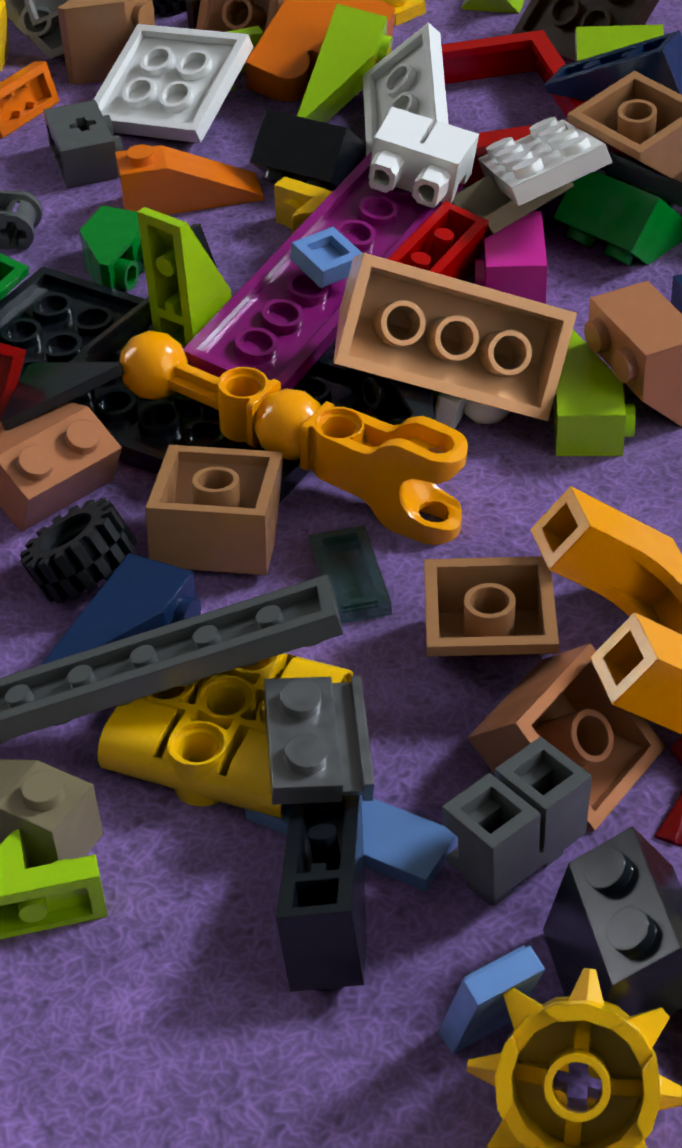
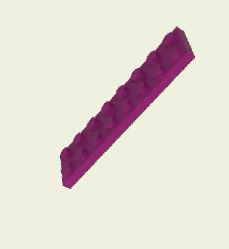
(280, 314)

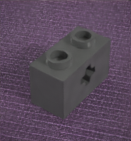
(82, 143)

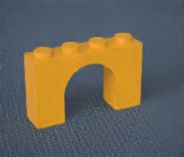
(641, 576)

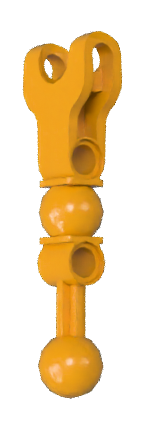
(362, 455)

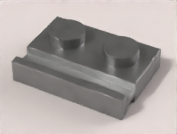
(317, 740)

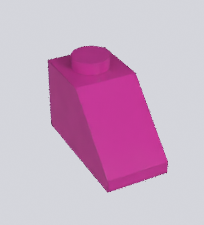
(516, 259)

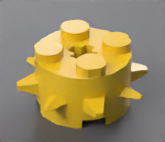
(586, 1031)

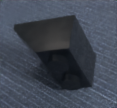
(306, 150)
(623, 919)

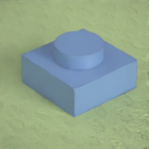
(324, 256)

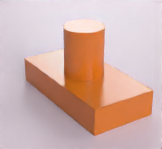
(25, 96)

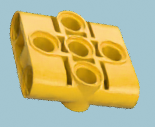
(206, 735)

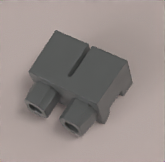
(517, 819)

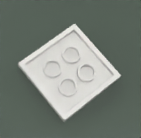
(172, 81)

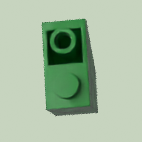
(113, 248)

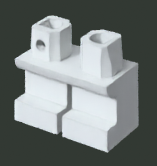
(421, 159)

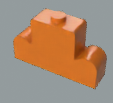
(291, 44)

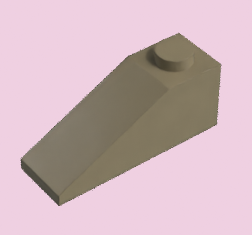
(50, 808)

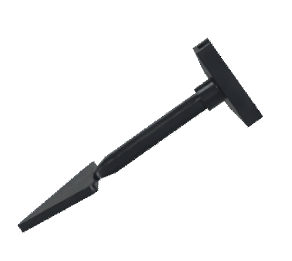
(55, 383)

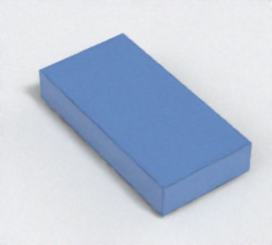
(480, 1002)

